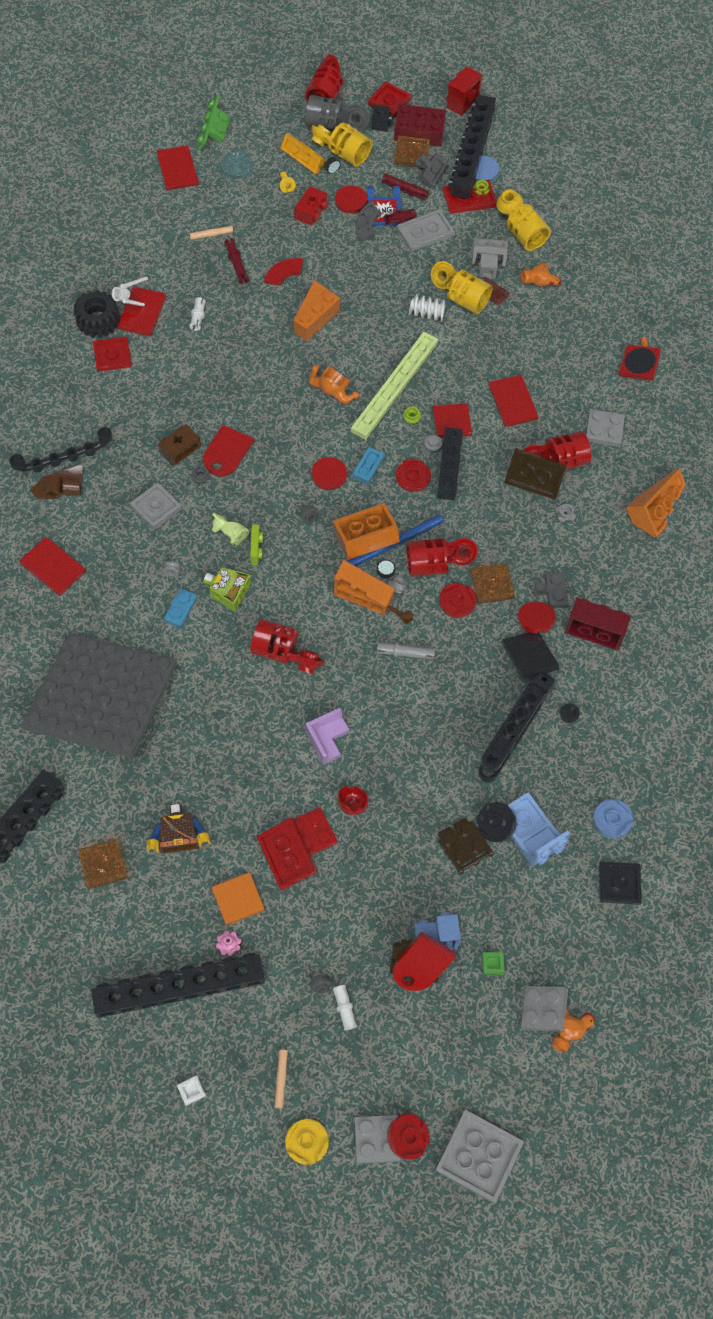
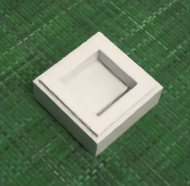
(191, 1090)

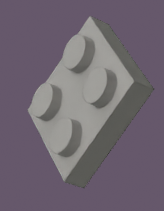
(605, 427)
(155, 506)
(544, 1008)
(372, 1140)

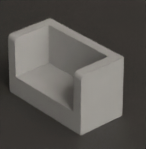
(490, 246)

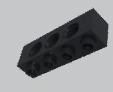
(449, 463)

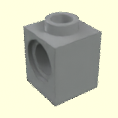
(488, 265)

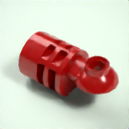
(326, 80)
(567, 449)
(432, 555)
(283, 639)

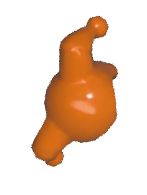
(332, 384)

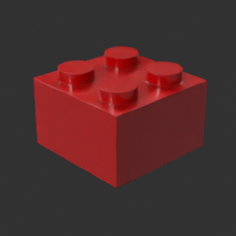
(463, 90)

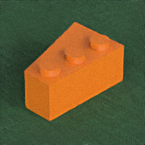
(315, 311)
(362, 588)

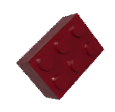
(420, 123)
(597, 624)

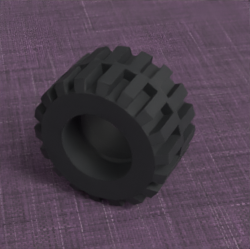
(96, 324)

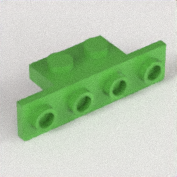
(214, 125)

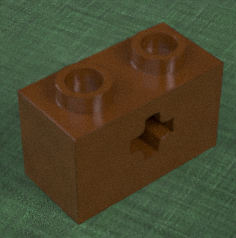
(179, 445)

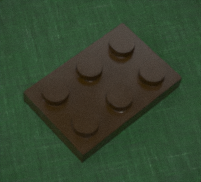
(535, 473)

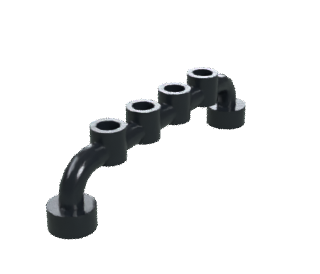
(17, 461)

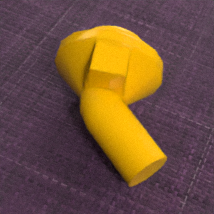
(287, 184)

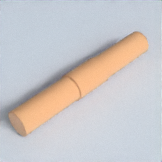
(211, 232)
(281, 1079)

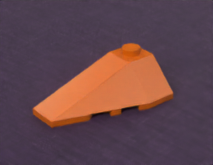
(652, 506)

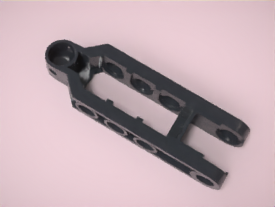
(507, 737)

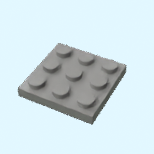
(479, 1156)

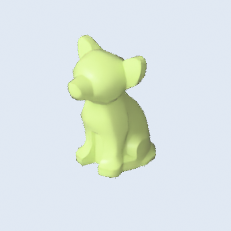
(234, 530)

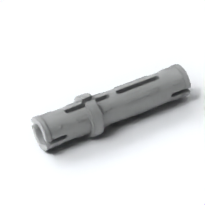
(405, 650)

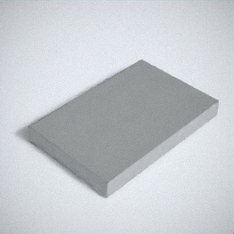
(425, 230)

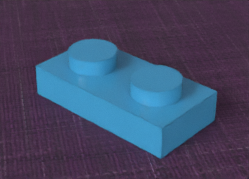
(368, 465)
(180, 608)

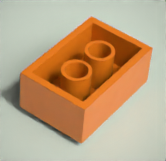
(366, 531)

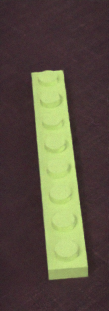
(394, 386)

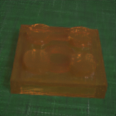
(409, 149)
(492, 583)
(102, 864)

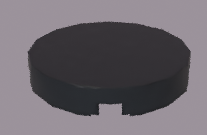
(497, 822)

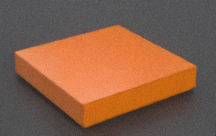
(238, 899)

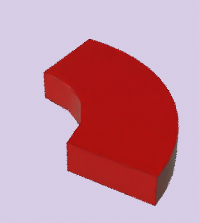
(283, 270)

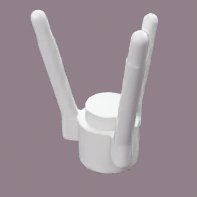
(122, 293)

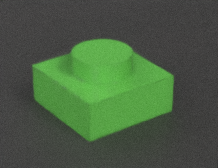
(493, 963)

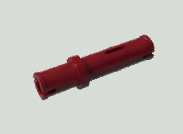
(411, 189)
(234, 256)

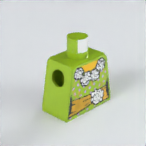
(228, 587)

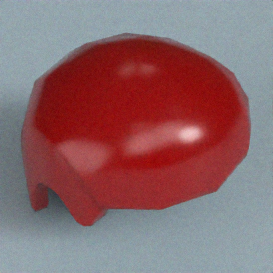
(349, 794)

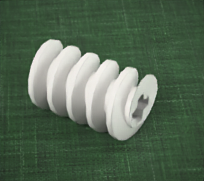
(427, 307)

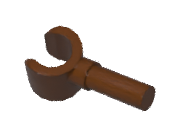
(405, 617)

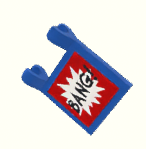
(385, 204)

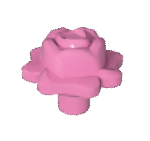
(228, 943)

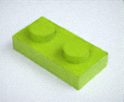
(256, 538)

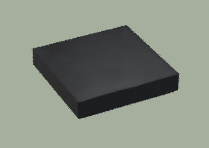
(620, 883)

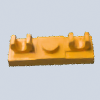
(302, 153)

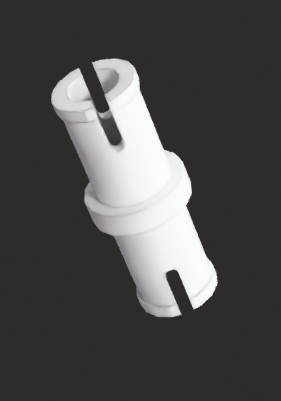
(197, 314)
(344, 1007)

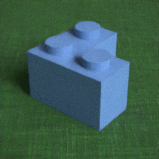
(444, 929)

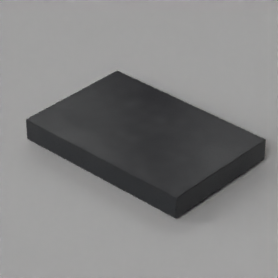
(530, 655)

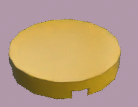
(307, 1151)

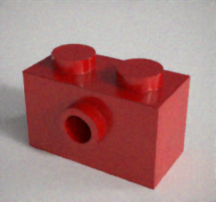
(310, 206)

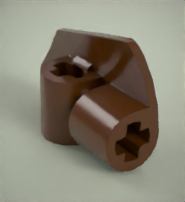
(60, 483)

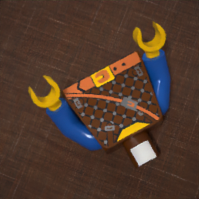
(177, 833)

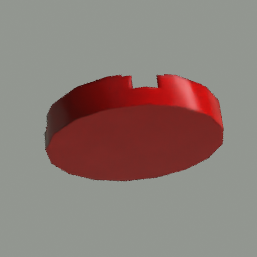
(351, 199)
(329, 473)
(416, 479)
(460, 605)
(536, 617)
(408, 1136)

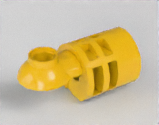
(344, 142)
(523, 220)
(463, 287)

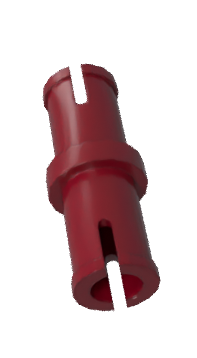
(399, 216)

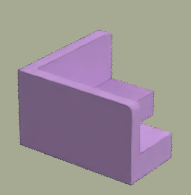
(323, 731)

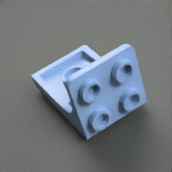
(535, 832)

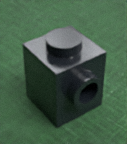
(381, 118)

